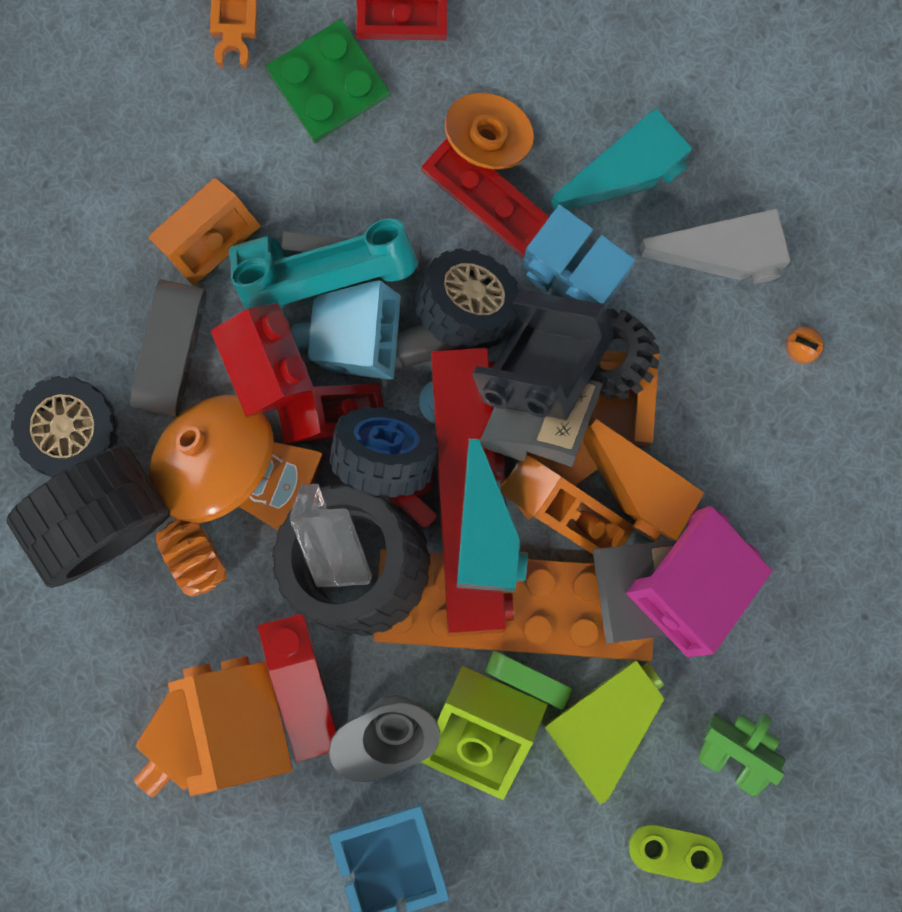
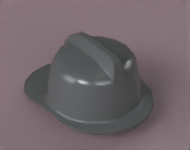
(384, 740)

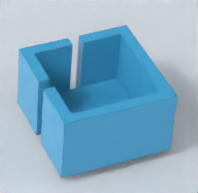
(570, 268)
(390, 862)

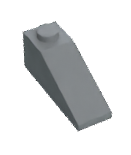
(728, 248)

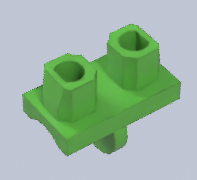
(748, 744)

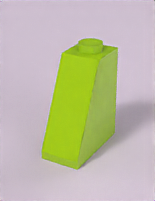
(607, 726)

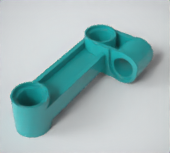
(267, 277)

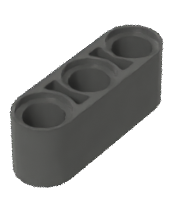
(165, 348)

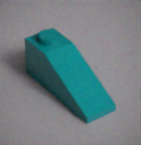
(632, 164)
(488, 537)

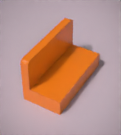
(203, 231)

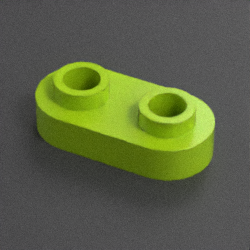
(675, 853)

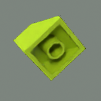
(485, 732)

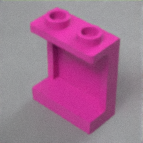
(702, 584)

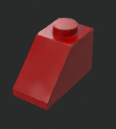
(317, 412)

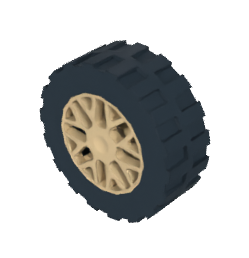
(467, 299)
(62, 424)

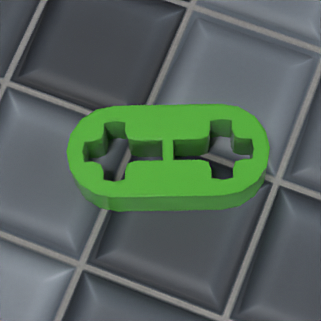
(528, 680)

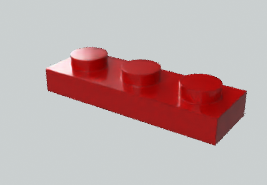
(486, 197)

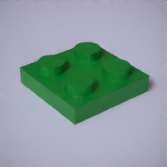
(327, 81)

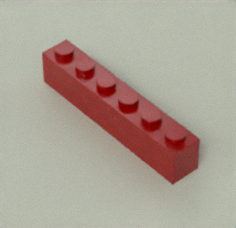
(461, 417)

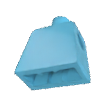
(353, 330)

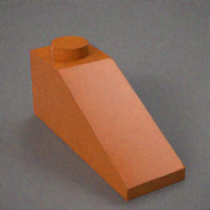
(642, 485)
(564, 507)

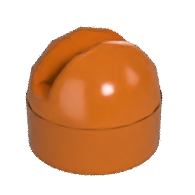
(800, 351)

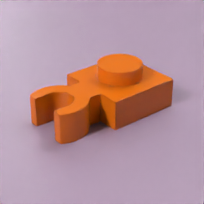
(233, 22)

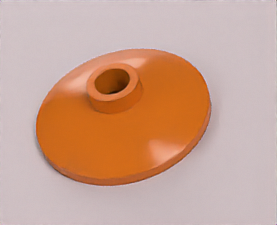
(489, 130)

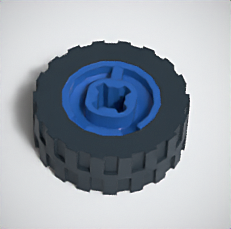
(383, 451)

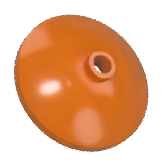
(210, 459)

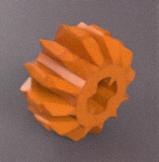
(191, 557)

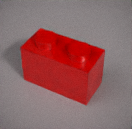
(262, 359)

